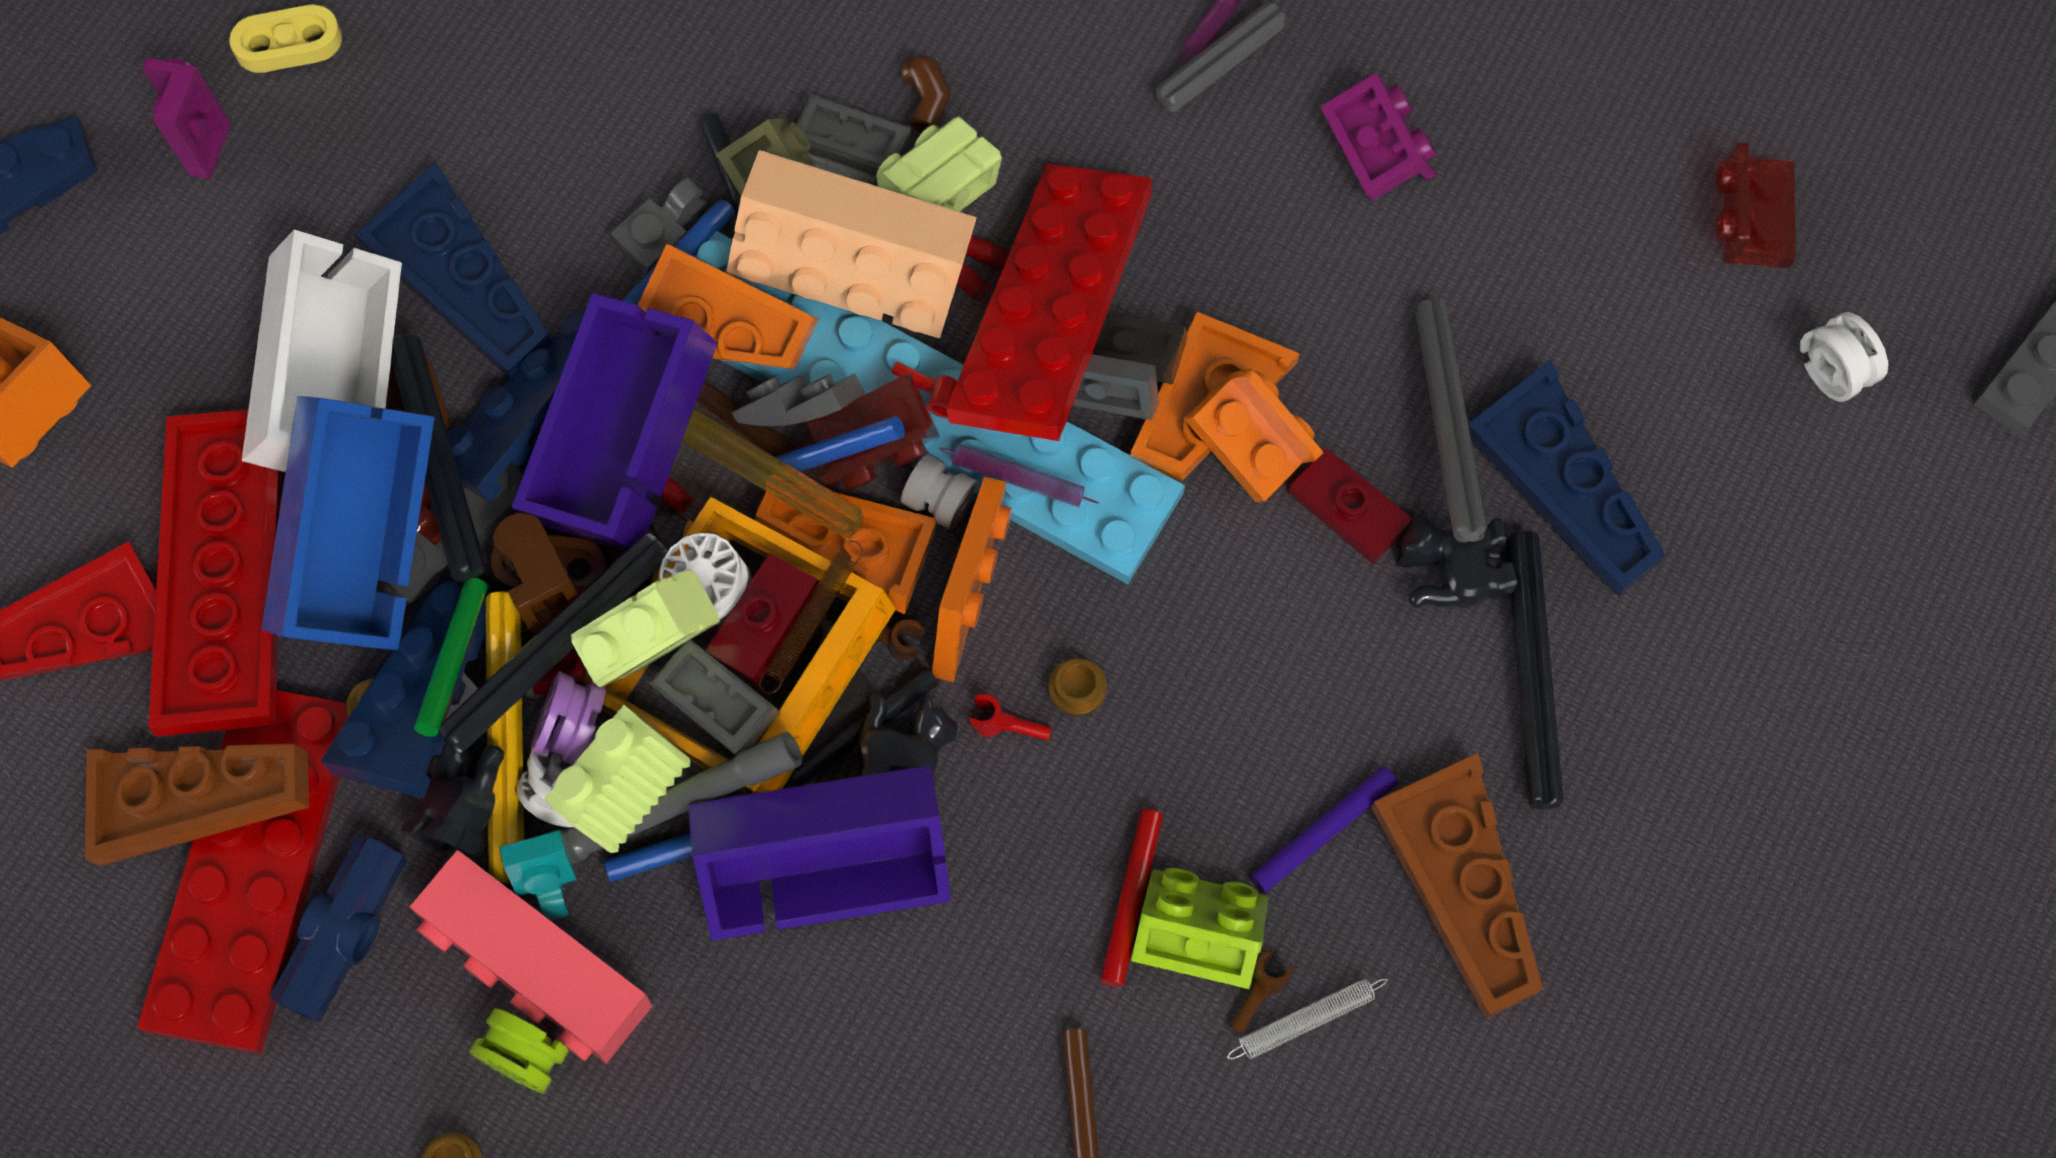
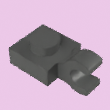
(652, 227)

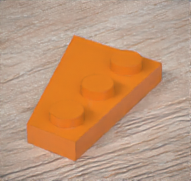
(1208, 357)
(890, 539)
(972, 568)

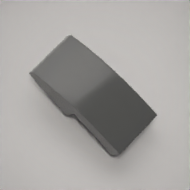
(795, 402)

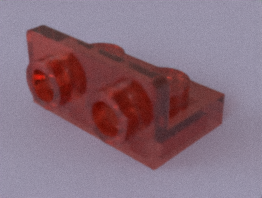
(1757, 209)
(893, 399)

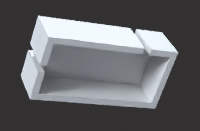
(318, 337)

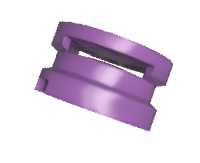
(574, 727)

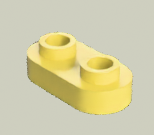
(287, 38)

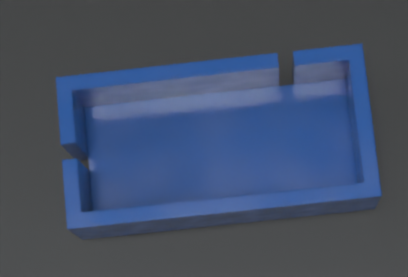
(347, 523)

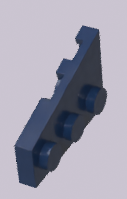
(42, 166)

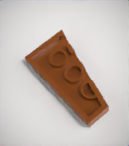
(171, 797)
(1456, 863)

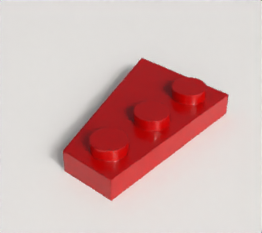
(81, 618)

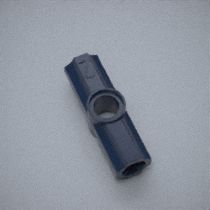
(338, 928)

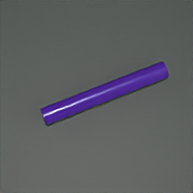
(1323, 829)

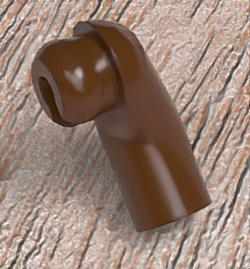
(932, 87)

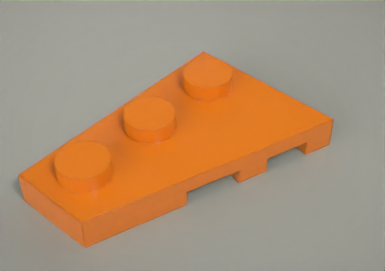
(738, 316)

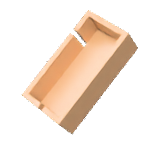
(849, 243)

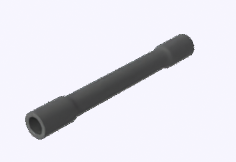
(746, 769)

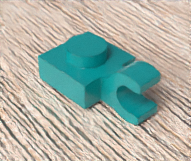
(541, 868)

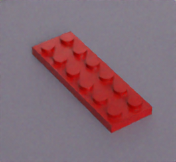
(1050, 302)
(212, 581)
(244, 900)

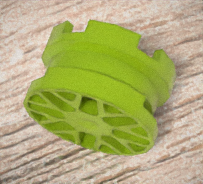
(524, 1045)

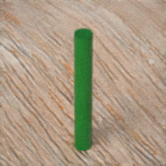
(450, 658)

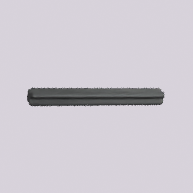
(1450, 421)

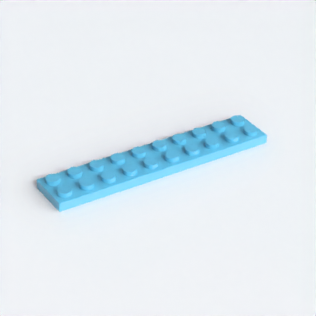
(1130, 493)

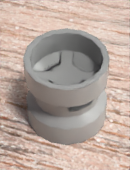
(943, 494)

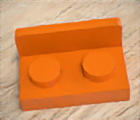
(1253, 432)

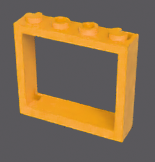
(827, 672)

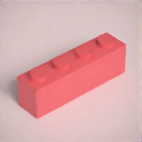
(531, 957)

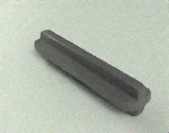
(1220, 57)

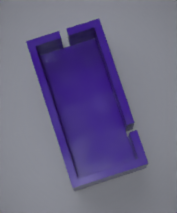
(615, 422)
(825, 846)

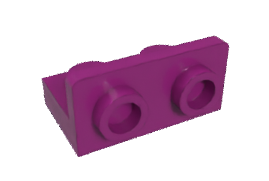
(188, 114)
(1378, 136)

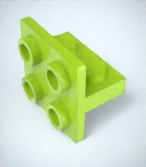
(1201, 927)

